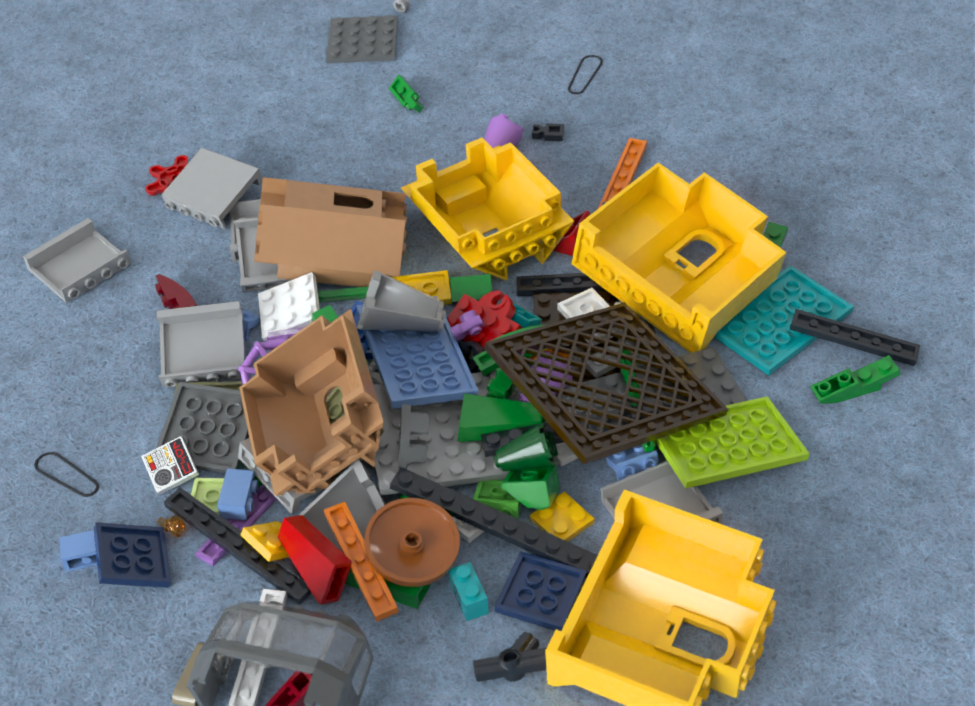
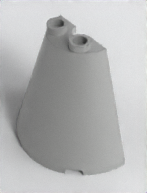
(399, 307)
(359, 495)

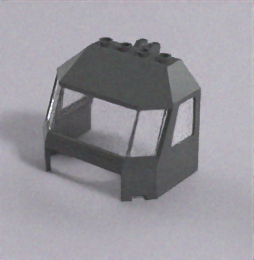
(290, 639)

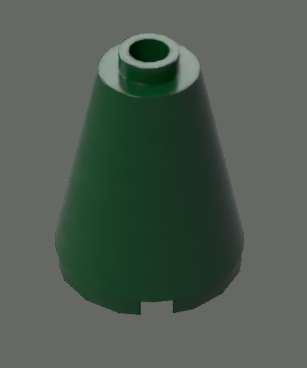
(528, 451)

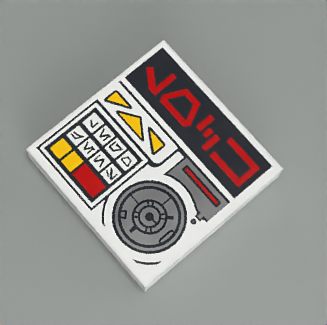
(170, 465)

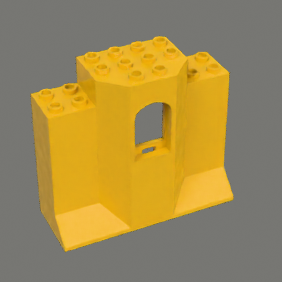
(635, 245)
(655, 574)

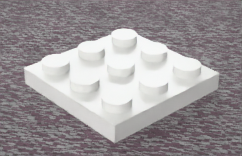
(288, 305)

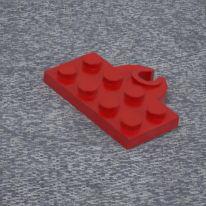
(494, 316)

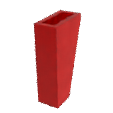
(315, 558)

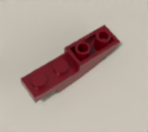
(173, 293)

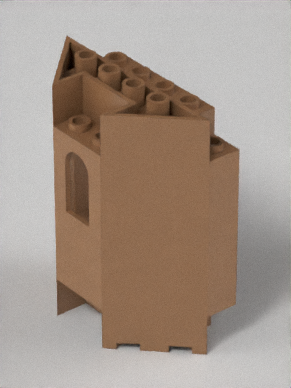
(330, 231)
(289, 411)

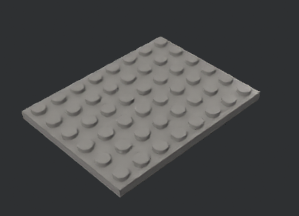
(447, 459)

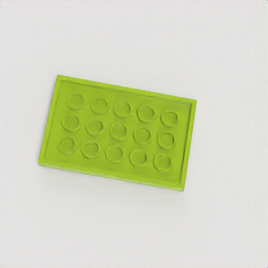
(738, 444)

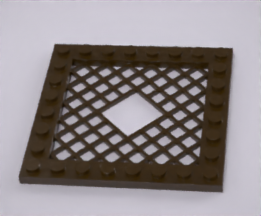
(700, 407)

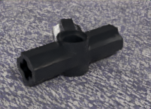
(513, 662)

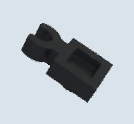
(551, 132)

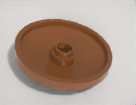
(412, 542)

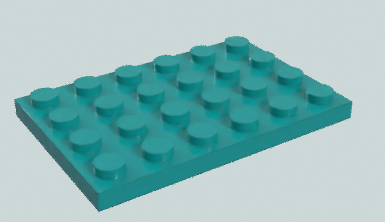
(763, 327)

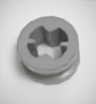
(401, 5)

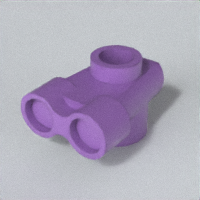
(470, 324)

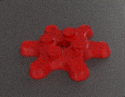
(165, 175)

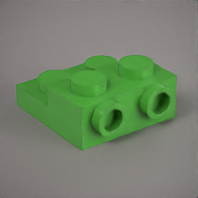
(493, 495)

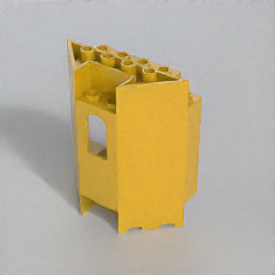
(487, 193)

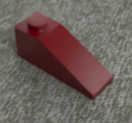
(293, 691)

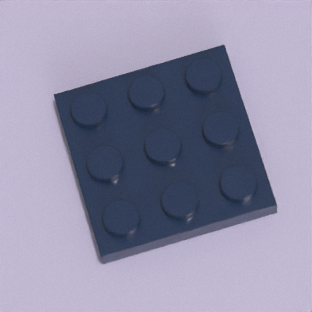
(131, 555)
(540, 591)

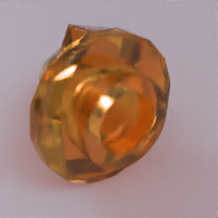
(174, 525)

